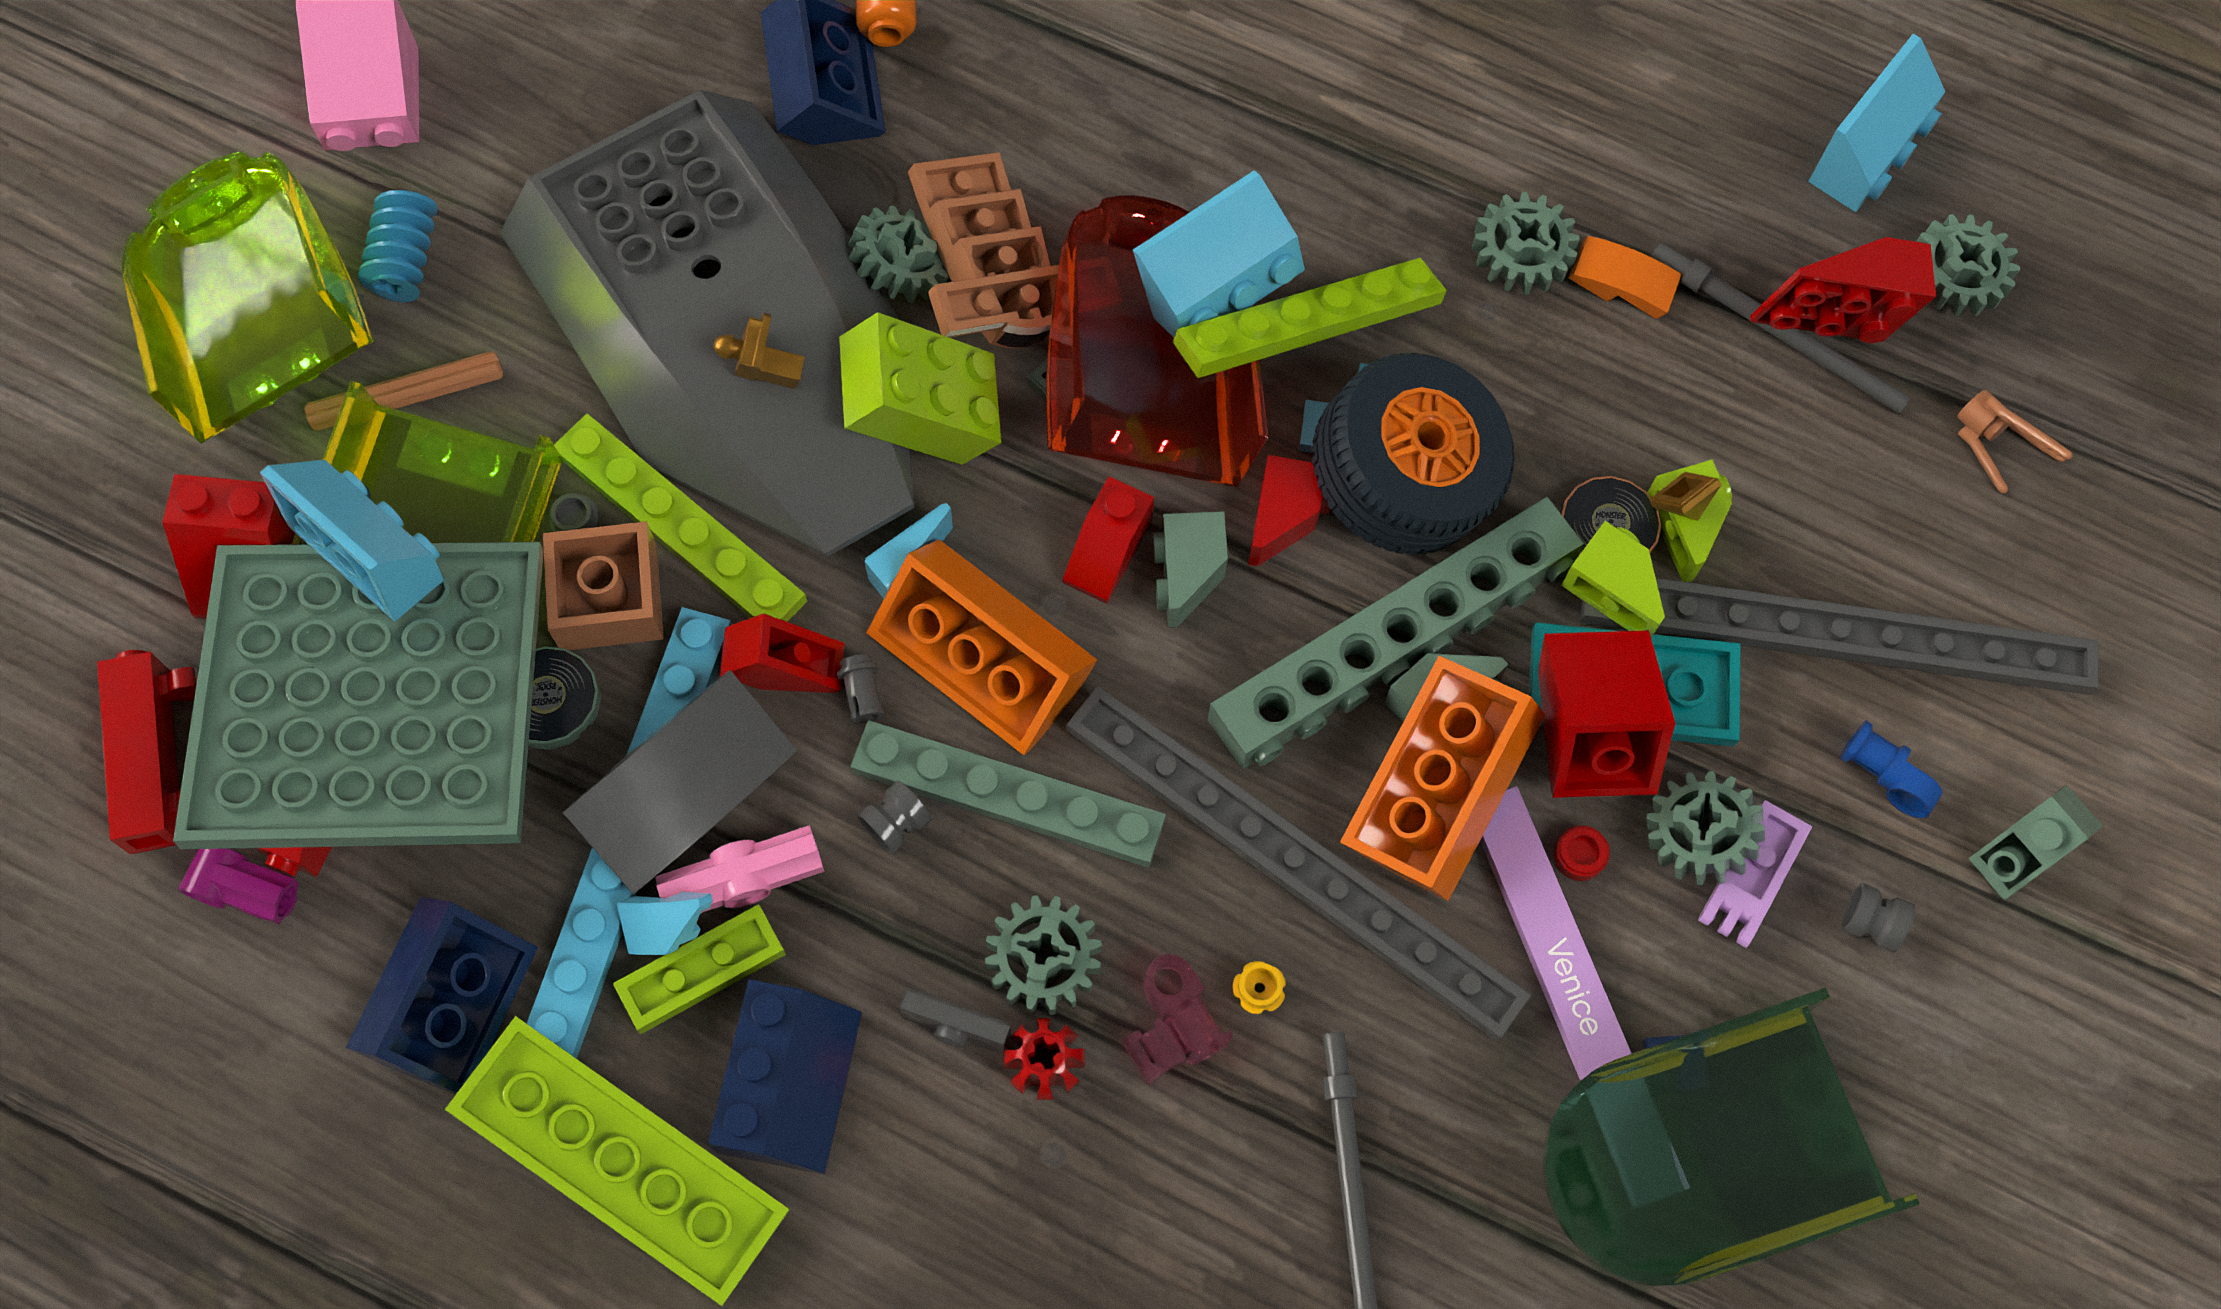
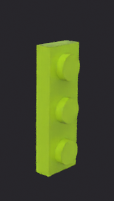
(699, 969)

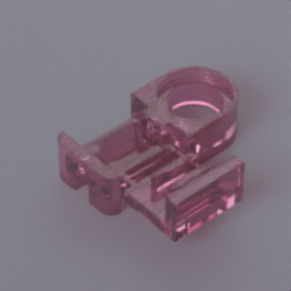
(1185, 1030)

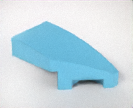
(661, 924)

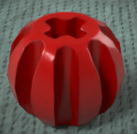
(1035, 1073)

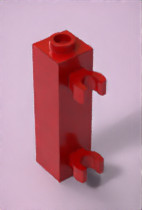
(141, 747)

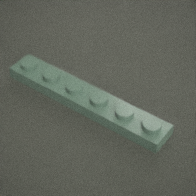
(1009, 793)

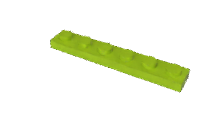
(1308, 317)
(678, 522)

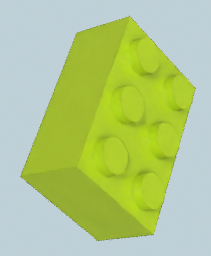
(919, 389)

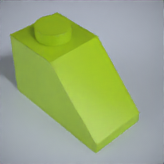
(1690, 539)
(1618, 579)

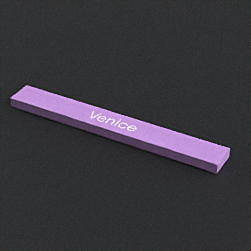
(1551, 937)

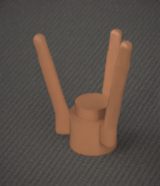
(1989, 418)

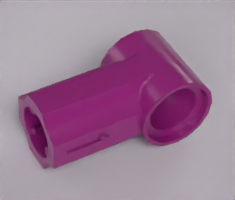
(228, 879)

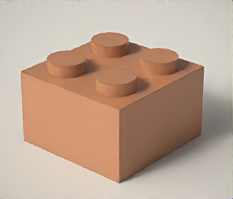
(602, 586)

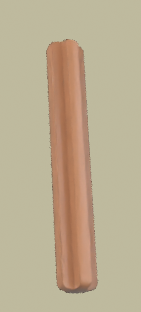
(413, 387)

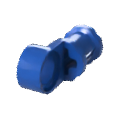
(1906, 785)

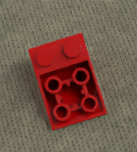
(1856, 292)

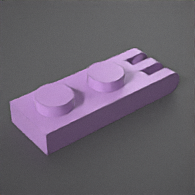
(1751, 894)

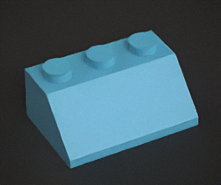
(1881, 128)
(1219, 256)
(355, 533)

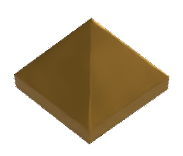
(1687, 495)

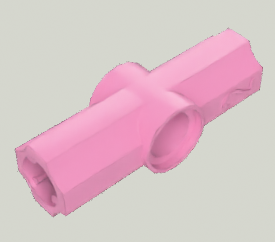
(747, 870)

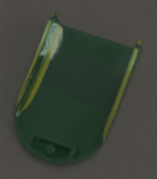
(1712, 1151)

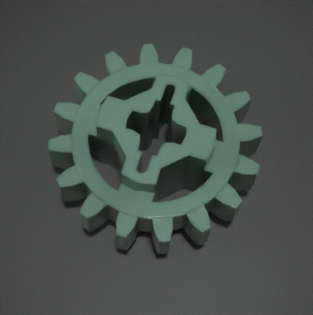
(1525, 242)
(897, 253)
(1969, 264)
(1682, 819)
(1064, 958)

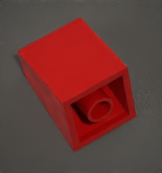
(214, 513)
(1604, 713)

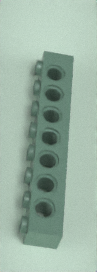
(1534, 532)

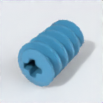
(397, 245)

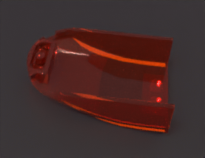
(1116, 376)

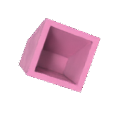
(359, 72)

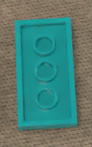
(1697, 676)

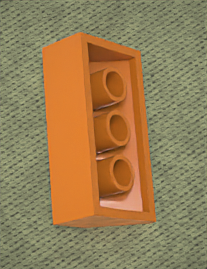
(980, 645)
(1444, 777)

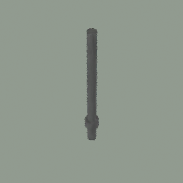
(1698, 276)
(1341, 1091)

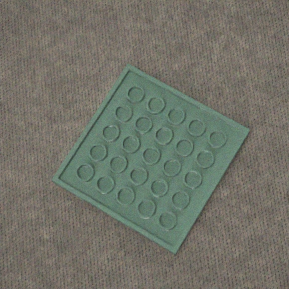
(356, 727)

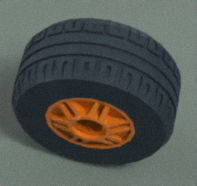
(1413, 453)

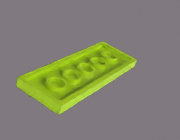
(618, 1160)

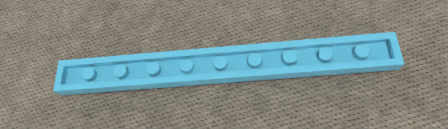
(593, 921)

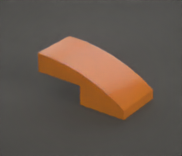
(1620, 271)

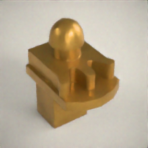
(756, 359)

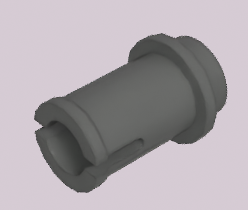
(861, 688)

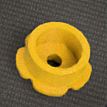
(1265, 974)

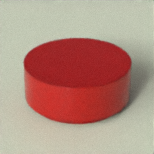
(1581, 853)

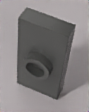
(954, 1023)

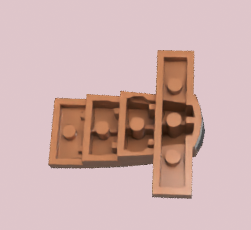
(989, 251)

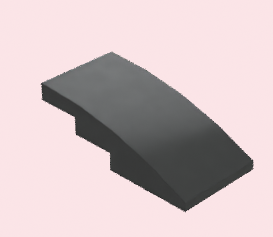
(680, 781)

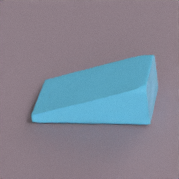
(887, 560)

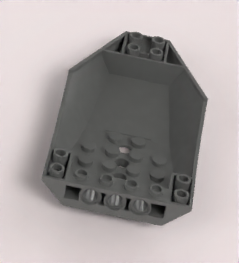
(651, 324)

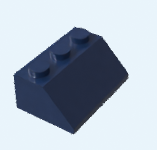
(821, 72)
(442, 995)
(785, 1078)

